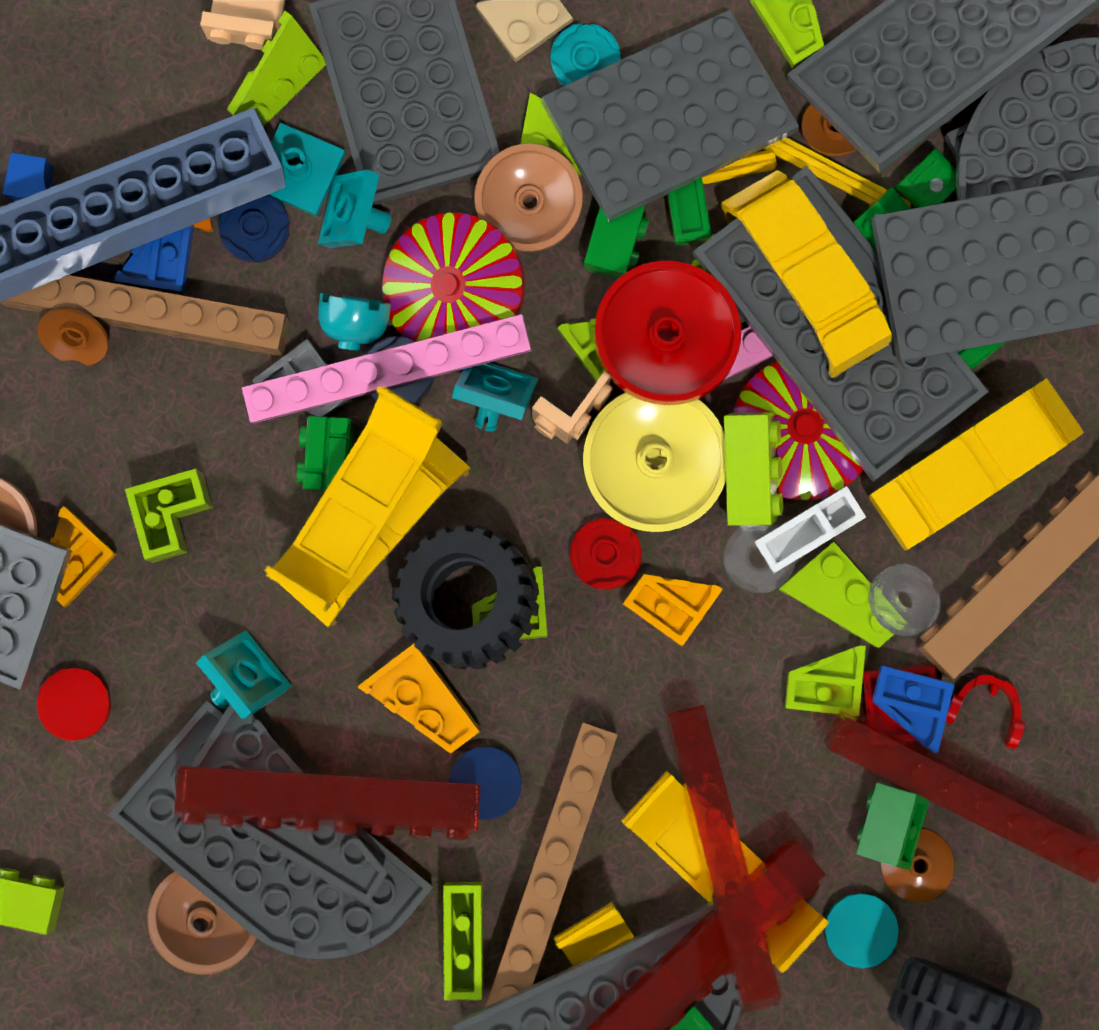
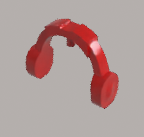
(1016, 726)

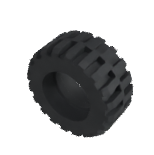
(427, 572)
(946, 999)

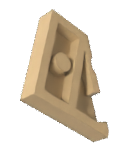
(524, 23)

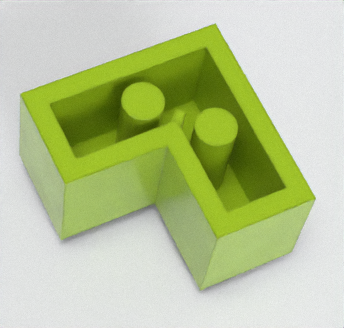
(157, 509)

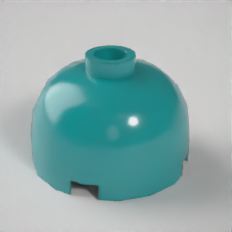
(352, 319)

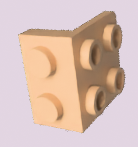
(243, 21)
(553, 421)

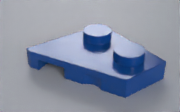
(160, 262)
(914, 704)

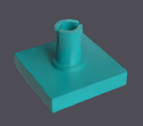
(307, 168)
(351, 210)
(495, 392)
(242, 675)

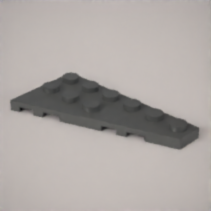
(327, 854)

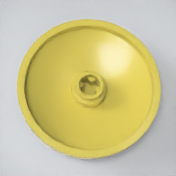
(655, 462)

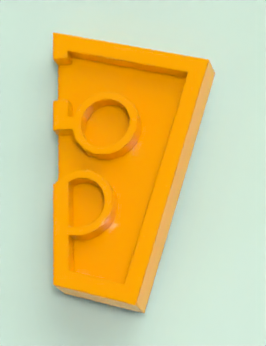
(422, 697)

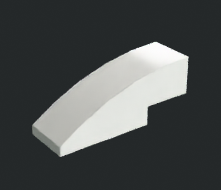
(810, 529)

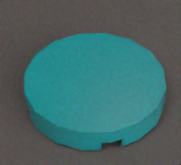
(573, 40)
(861, 930)

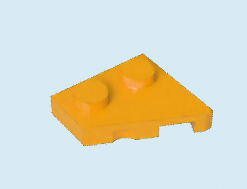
(87, 558)
(671, 604)

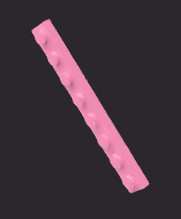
(387, 369)

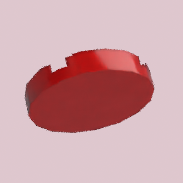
(600, 565)
(74, 704)

